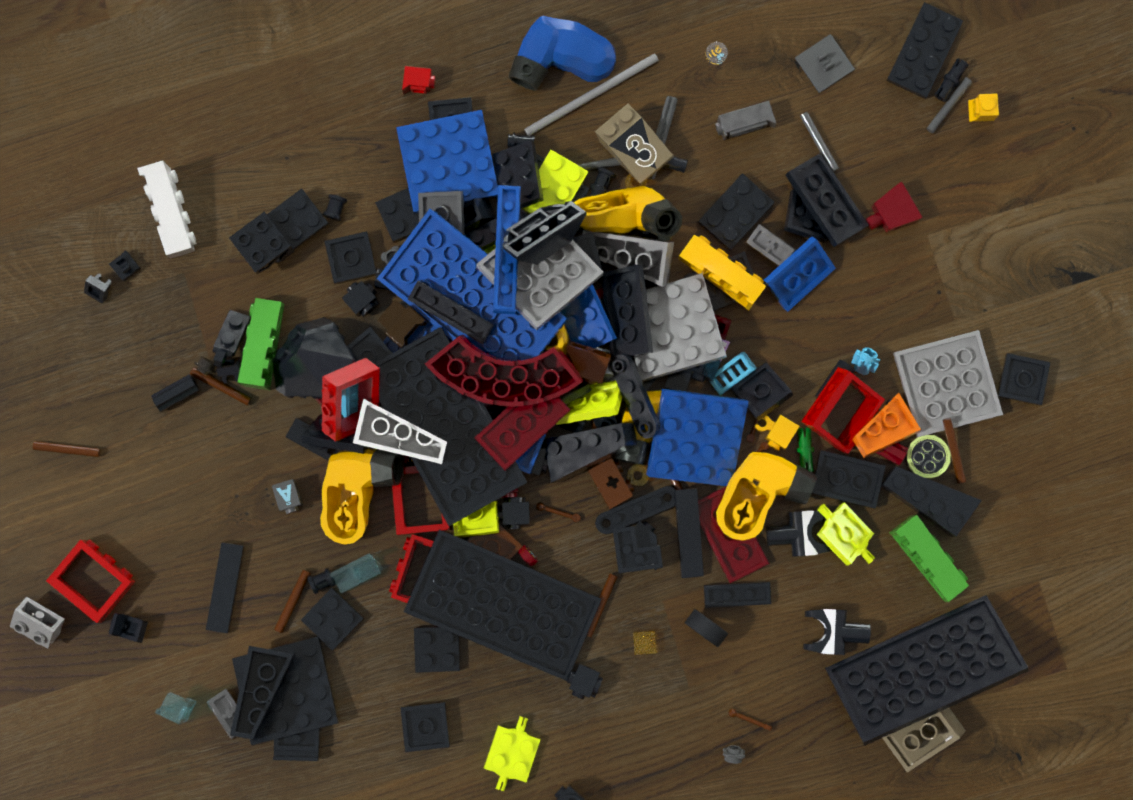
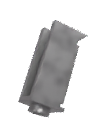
(745, 120)

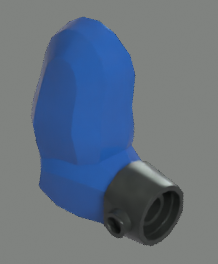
(564, 46)

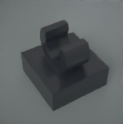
(124, 266)
(96, 288)
(230, 367)

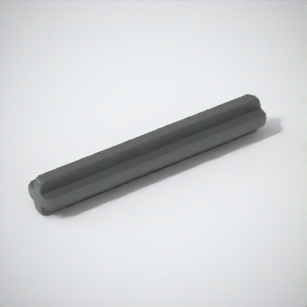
(665, 121)

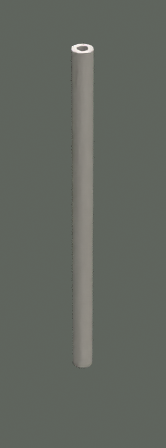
(591, 94)

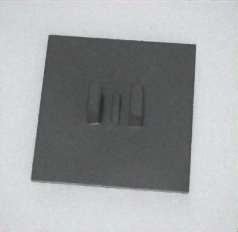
(824, 63)

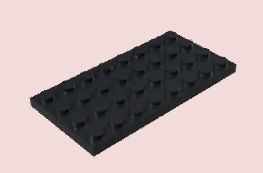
(467, 474)
(502, 605)
(926, 670)

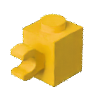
(779, 431)

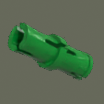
(805, 448)

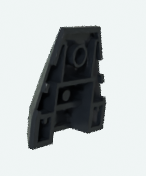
(307, 355)

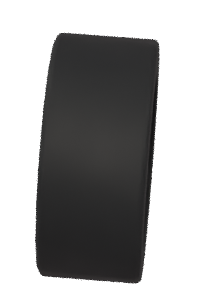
(706, 628)

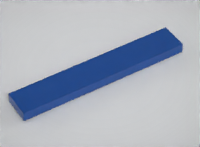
(505, 265)

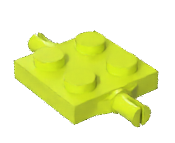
(845, 534)
(512, 753)

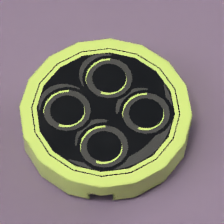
(928, 456)

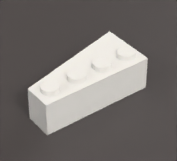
(168, 209)
(393, 434)

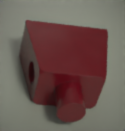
(894, 210)

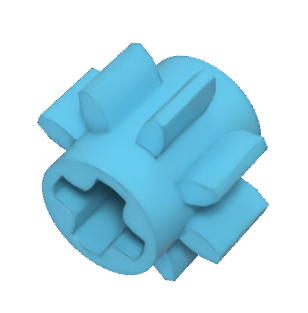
(865, 361)

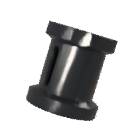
(335, 207)
(321, 581)

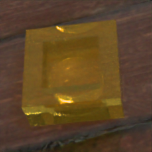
(644, 643)

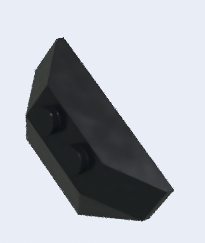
(543, 232)

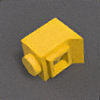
(983, 108)

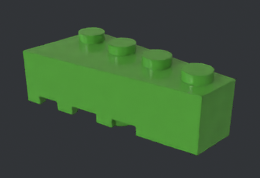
(261, 344)
(930, 558)

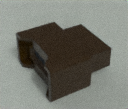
(401, 322)

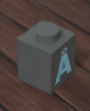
(287, 496)

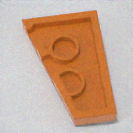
(887, 428)

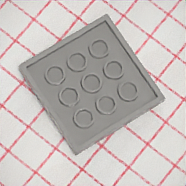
(550, 284)
(681, 329)
(948, 381)

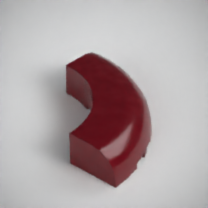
(503, 380)

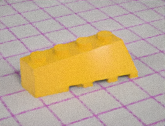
(722, 272)

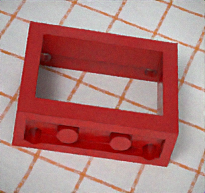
(360, 372)
(827, 400)
(399, 511)
(404, 565)
(79, 600)

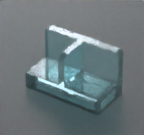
(355, 573)
(176, 708)

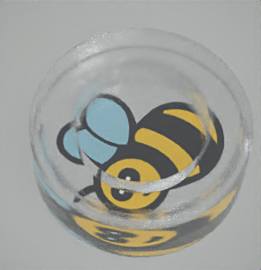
(716, 53)

